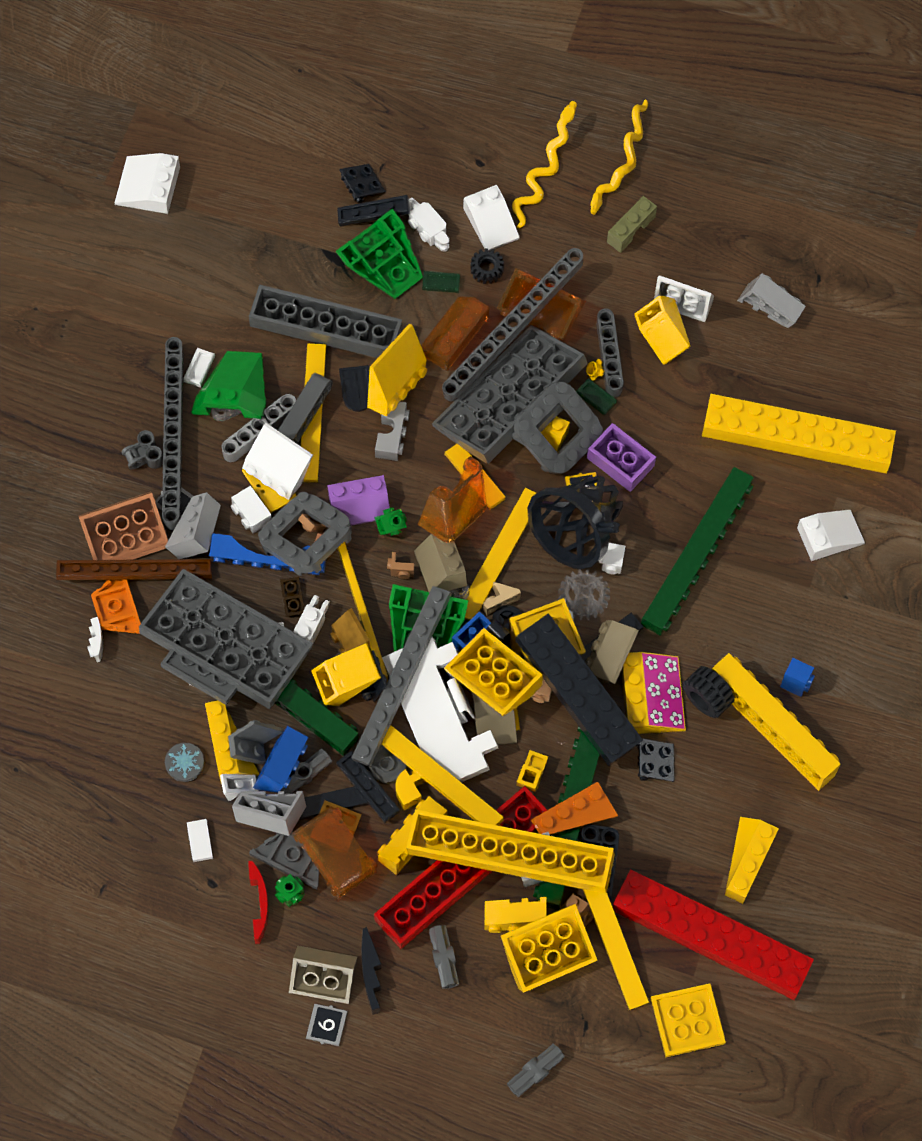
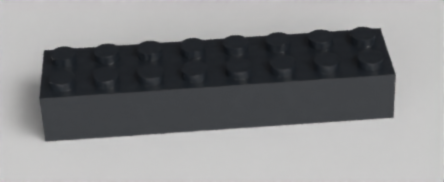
(578, 689)

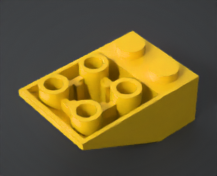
(663, 328)
(345, 675)

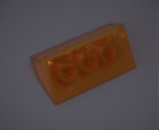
(455, 331)

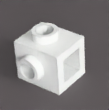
(613, 559)

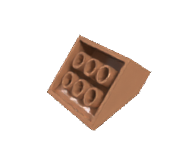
(124, 529)

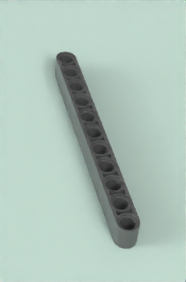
(517, 316)
(172, 440)

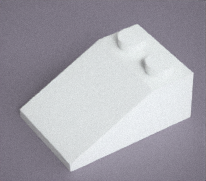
(490, 218)
(829, 533)

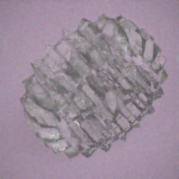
(592, 605)

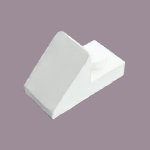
(237, 783)

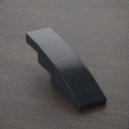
(370, 964)

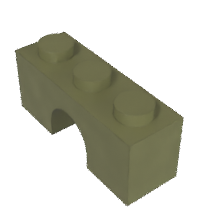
(638, 216)

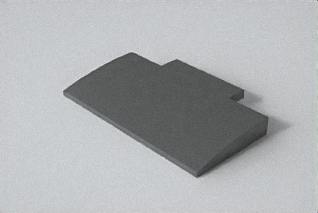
(485, 412)
(222, 642)

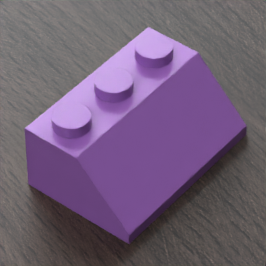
(360, 499)

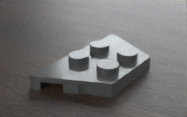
(288, 857)

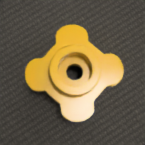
(595, 369)

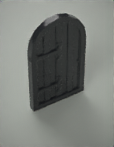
(355, 387)

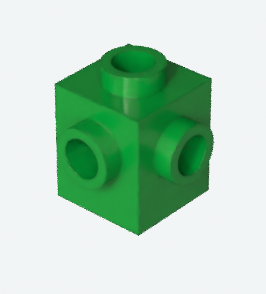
(391, 521)
(289, 896)

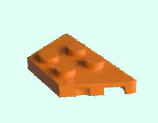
(116, 607)

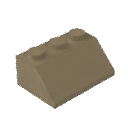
(440, 564)
(610, 650)
(322, 974)

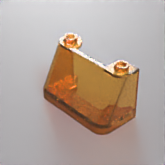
(555, 317)
(452, 512)
(335, 851)

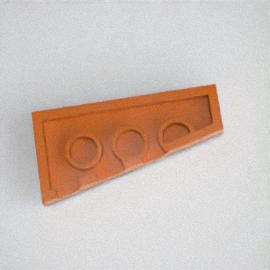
(579, 810)

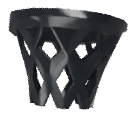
(594, 512)

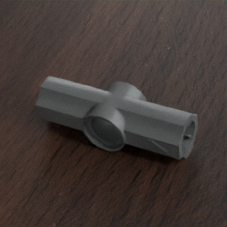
(313, 765)
(443, 957)
(535, 1070)

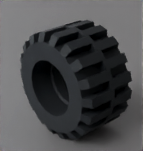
(708, 692)

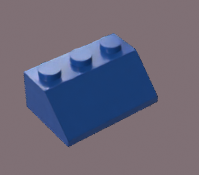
(282, 761)

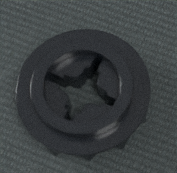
(505, 612)

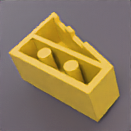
(511, 915)

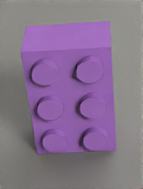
(621, 457)

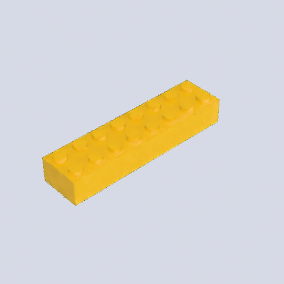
(778, 724)

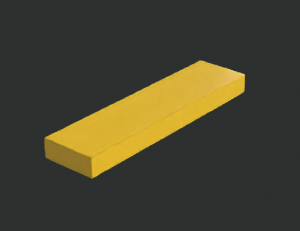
(457, 457)

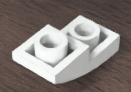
(96, 641)

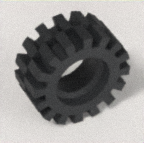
(487, 257)

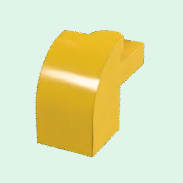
(532, 771)
(406, 789)

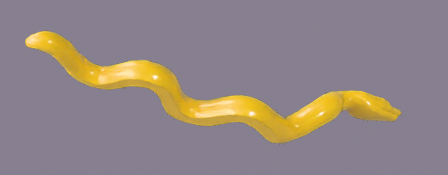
(566, 116)
(619, 173)

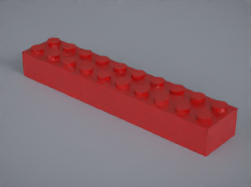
(447, 882)
(712, 934)

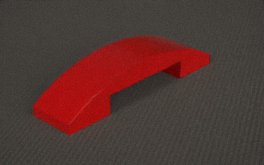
(259, 925)

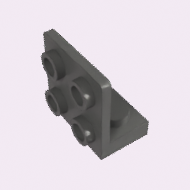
(249, 741)

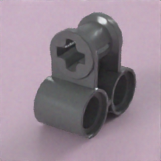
(143, 452)

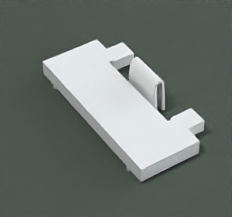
(438, 715)

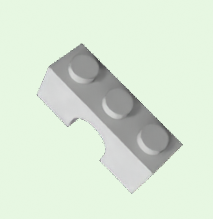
(389, 445)

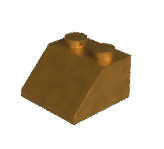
(348, 632)

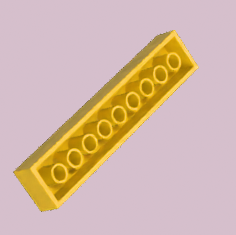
(799, 433)
(510, 851)

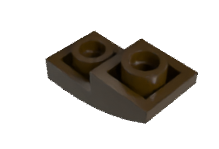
(292, 596)

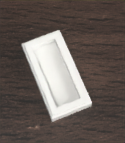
(199, 367)
(199, 840)

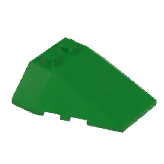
(383, 256)
(234, 385)
(405, 608)

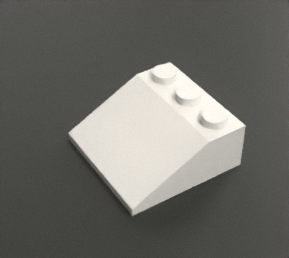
(148, 182)
(689, 300)
(277, 461)

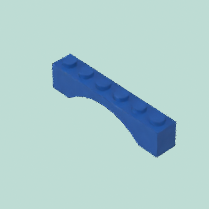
(227, 548)

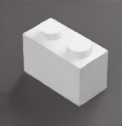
(251, 509)

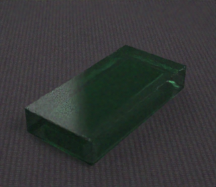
(441, 281)
(596, 397)

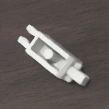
(428, 224)
(311, 620)

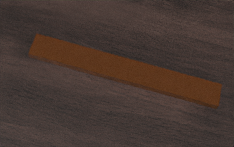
(131, 569)

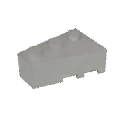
(773, 300)
(195, 527)
(269, 811)

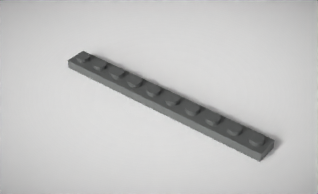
(401, 676)

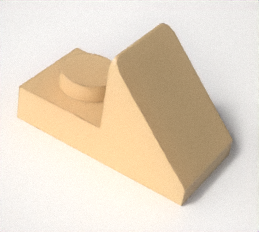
(504, 596)

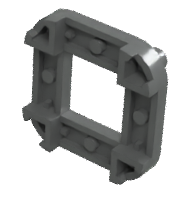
(537, 444)
(311, 559)

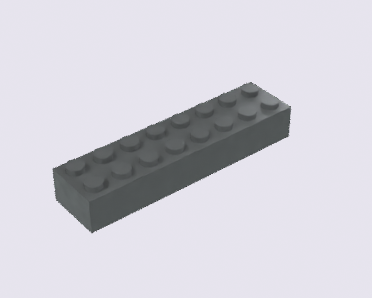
(323, 321)

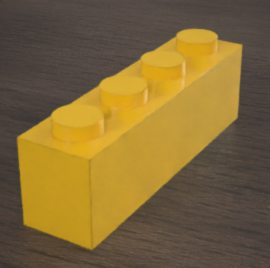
(221, 727)
(750, 849)
(394, 854)

